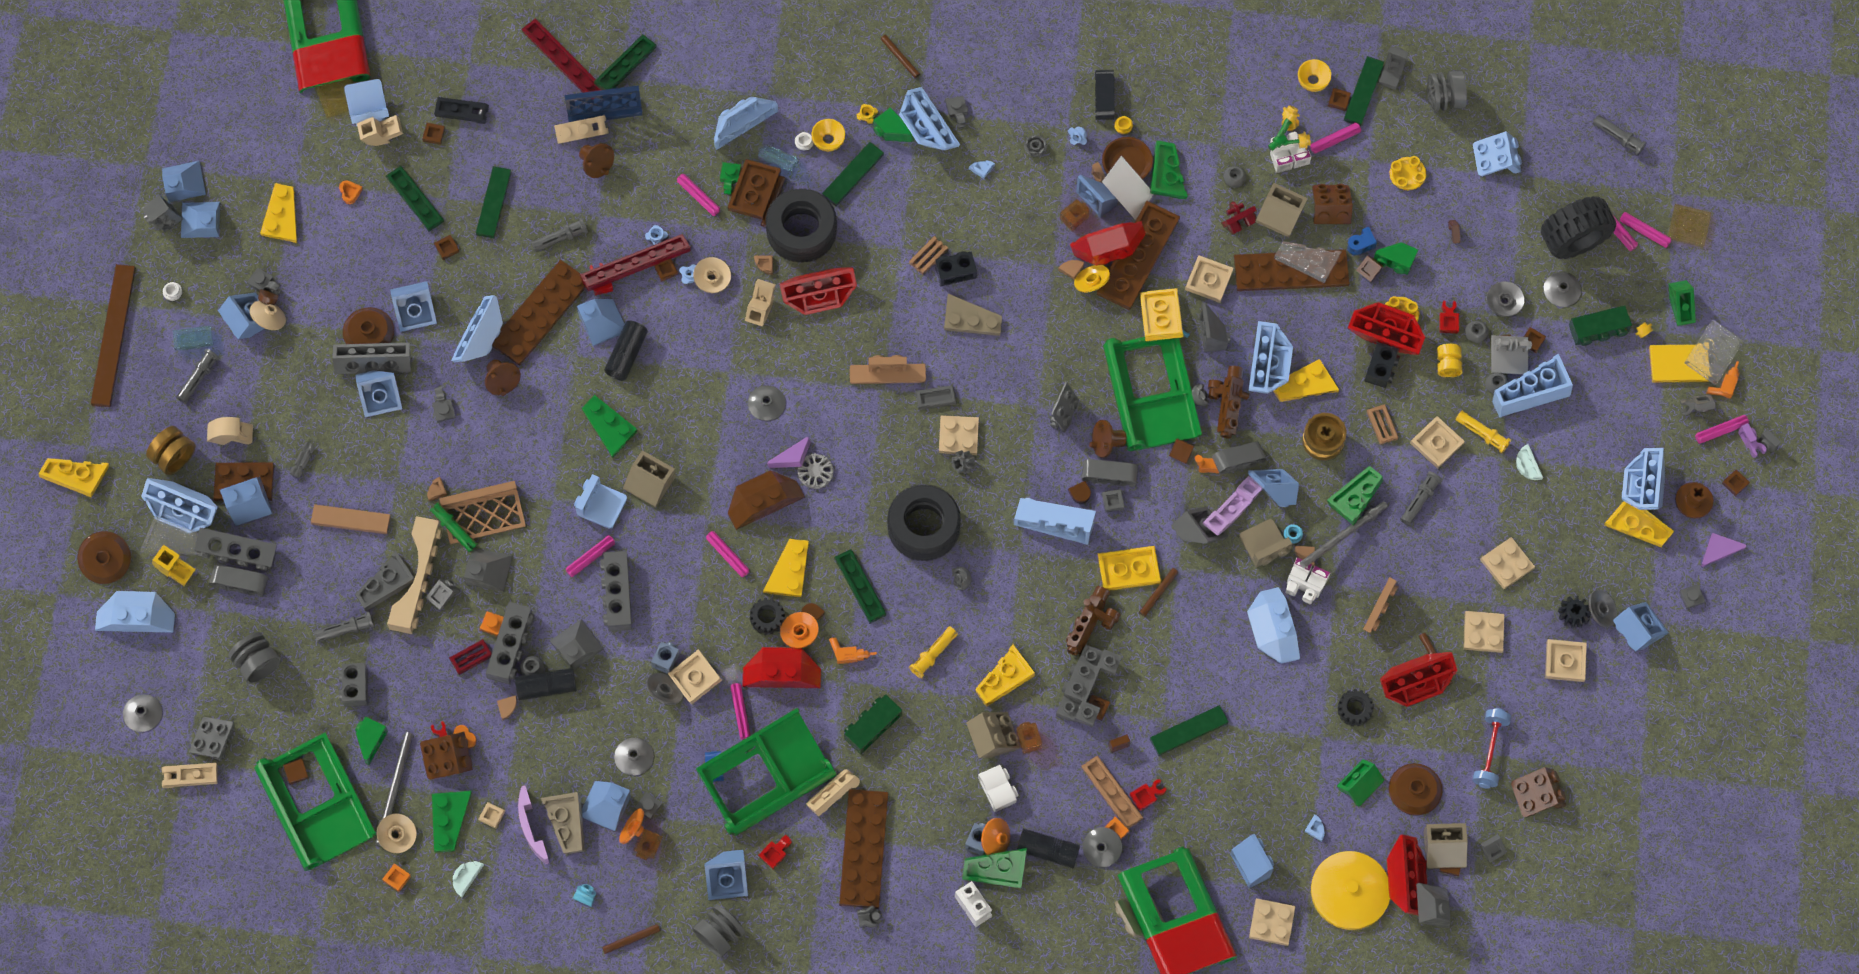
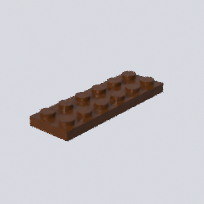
(1263, 272)
(1131, 273)
(539, 313)
(863, 848)

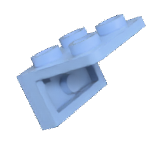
(366, 101)
(1497, 154)
(599, 503)

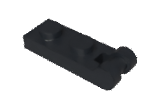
(461, 110)

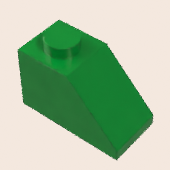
(891, 127)
(1682, 302)
(370, 737)

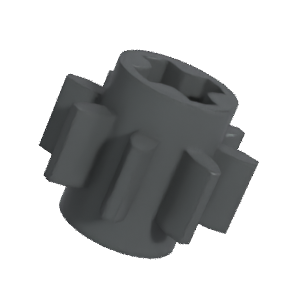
(963, 462)

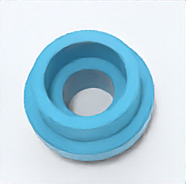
(1293, 528)

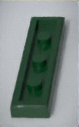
(625, 63)
(1364, 90)
(853, 173)
(414, 198)
(493, 202)
(860, 586)
(1189, 730)

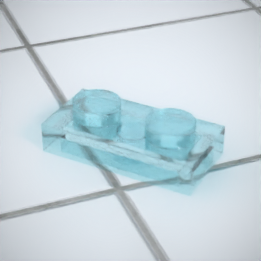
(778, 157)
(192, 338)

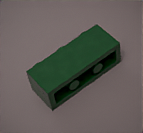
(1600, 325)
(872, 723)

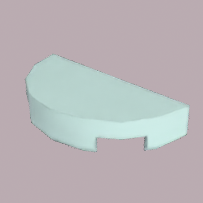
(1527, 464)
(465, 876)

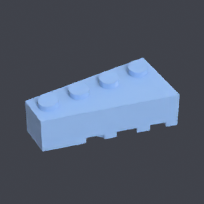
(1534, 388)
(1055, 519)

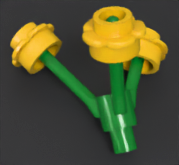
(1290, 123)

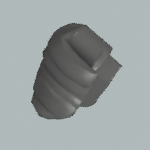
(869, 917)

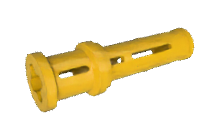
(1490, 436)
(928, 658)

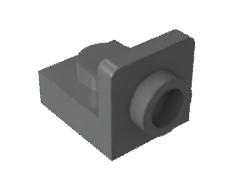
(442, 592)

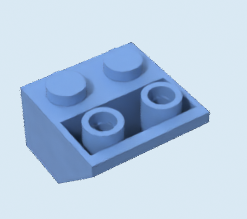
(1252, 861)

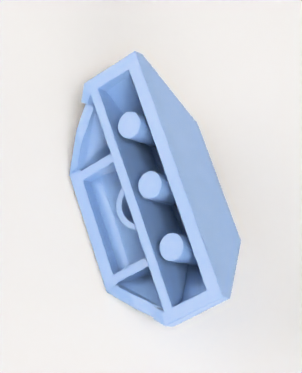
(742, 118)
(926, 122)
(480, 332)
(1270, 359)
(1645, 480)
(178, 504)
(135, 613)
(1274, 626)

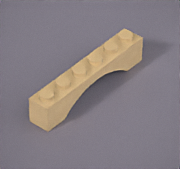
(404, 612)

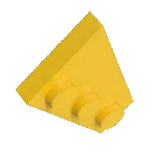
(1307, 382)
(75, 476)
(1639, 524)
(789, 571)
(1005, 677)

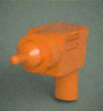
(1728, 384)
(1206, 464)
(848, 654)

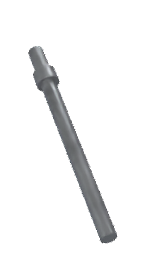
(1370, 515)
(397, 777)

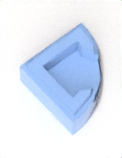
(982, 168)
(1316, 828)

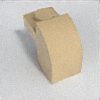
(378, 133)
(761, 303)
(229, 429)

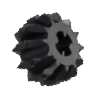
(1580, 618)

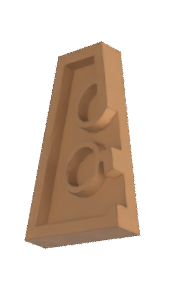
(1381, 605)

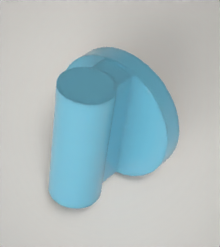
(585, 894)

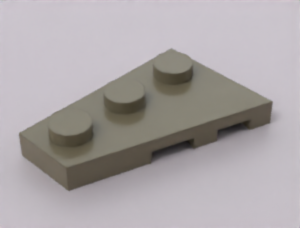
(970, 318)
(566, 817)

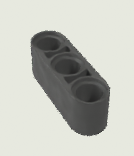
(1239, 458)
(1110, 472)
(238, 579)

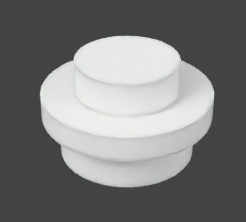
(803, 141)
(172, 291)

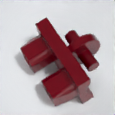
(1232, 223)

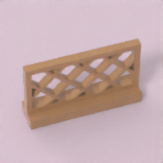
(484, 495)

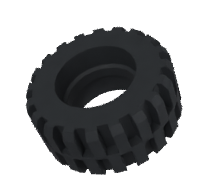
(1578, 227)

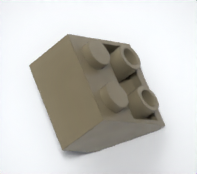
(1281, 210)
(649, 478)
(992, 734)
(1445, 845)

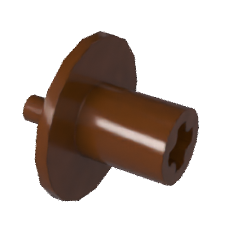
(597, 159)
(501, 377)
(1106, 438)
(1694, 500)

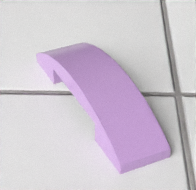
(1233, 506)
(523, 805)

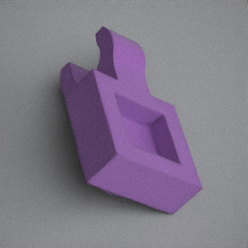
(1749, 438)

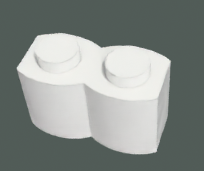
(997, 788)

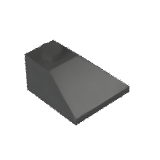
(1212, 330)
(1191, 527)
(487, 569)
(576, 645)
(1433, 905)

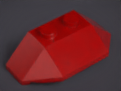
(1109, 243)
(819, 290)
(1388, 326)
(781, 669)
(1419, 678)
(1406, 869)

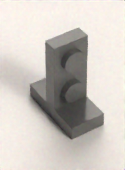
(1393, 67)

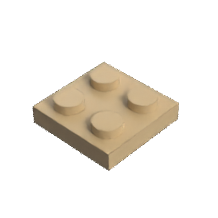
(1209, 279)
(958, 434)
(1437, 442)
(1507, 563)
(1483, 631)
(1565, 660)
(695, 677)
(1272, 922)

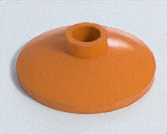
(799, 622)
(632, 827)
(995, 836)

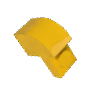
(170, 565)

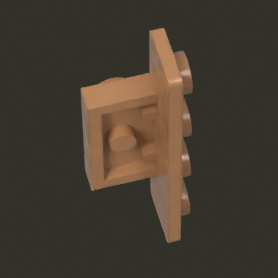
(887, 370)

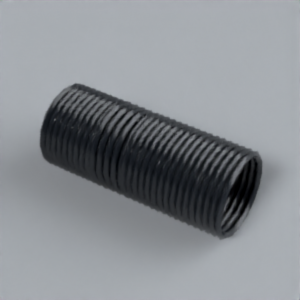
(627, 346)
(540, 685)
(1041, 845)

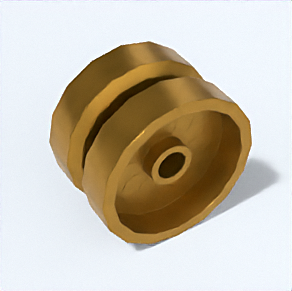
(1324, 436)
(170, 450)

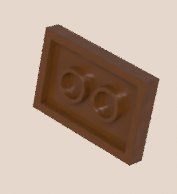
(754, 189)
(234, 473)

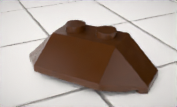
(762, 497)

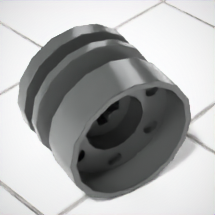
(1449, 90)
(254, 657)
(715, 934)

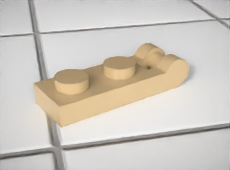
(580, 129)
(190, 775)
(832, 792)

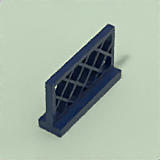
(612, 107)

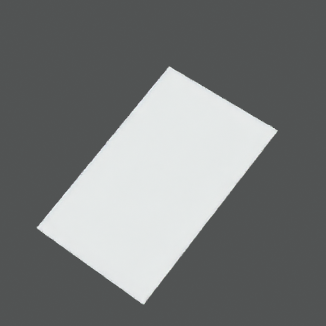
(1127, 187)

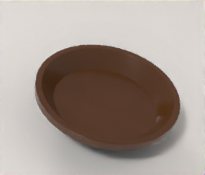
(1133, 151)
(368, 327)
(104, 557)
(1415, 789)

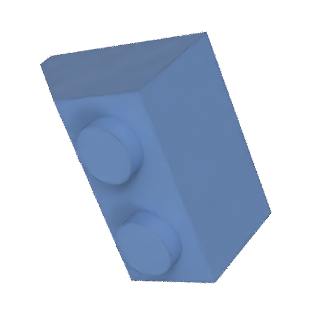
(413, 306)
(237, 315)
(246, 501)
(1640, 626)

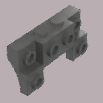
(1082, 681)

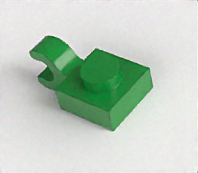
(729, 174)

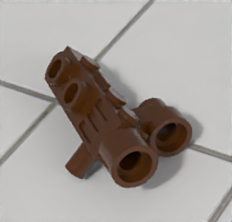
(1231, 400)
(1086, 622)

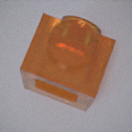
(1075, 208)
(1033, 744)
(653, 840)

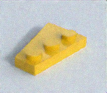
(280, 215)

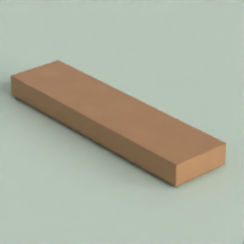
(350, 519)
(1112, 792)

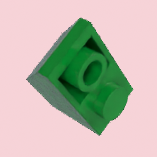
(1397, 256)

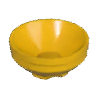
(1318, 69)
(828, 127)

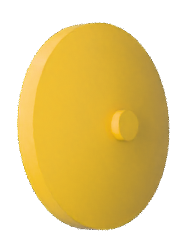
(1350, 890)

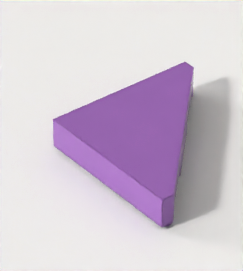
(792, 456)
(1719, 548)

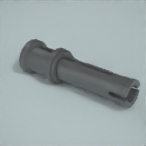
(1626, 139)
(567, 232)
(202, 368)
(1424, 492)
(353, 625)

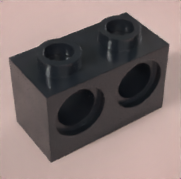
(957, 273)
(1379, 364)

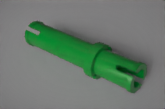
(456, 530)

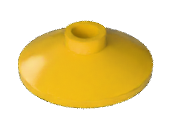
(1092, 278)

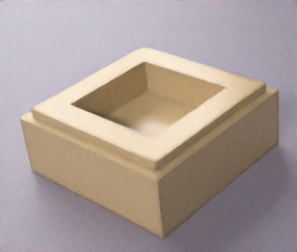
(491, 815)

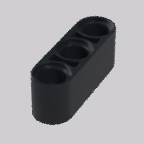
(1104, 95)

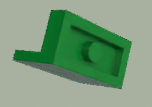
(1361, 782)

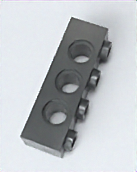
(371, 357)
(207, 537)
(514, 614)
(621, 620)

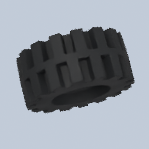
(763, 605)
(1350, 718)

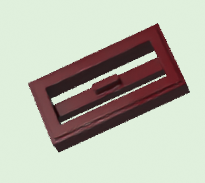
(474, 663)

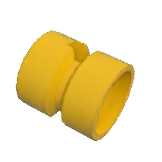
(1449, 358)

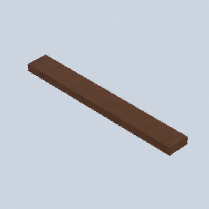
(113, 335)

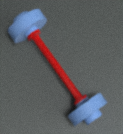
(1497, 718)

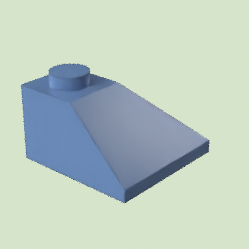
(183, 181)
(1095, 195)
(200, 219)
(600, 319)
(378, 392)
(1277, 485)
(606, 804)
(726, 875)

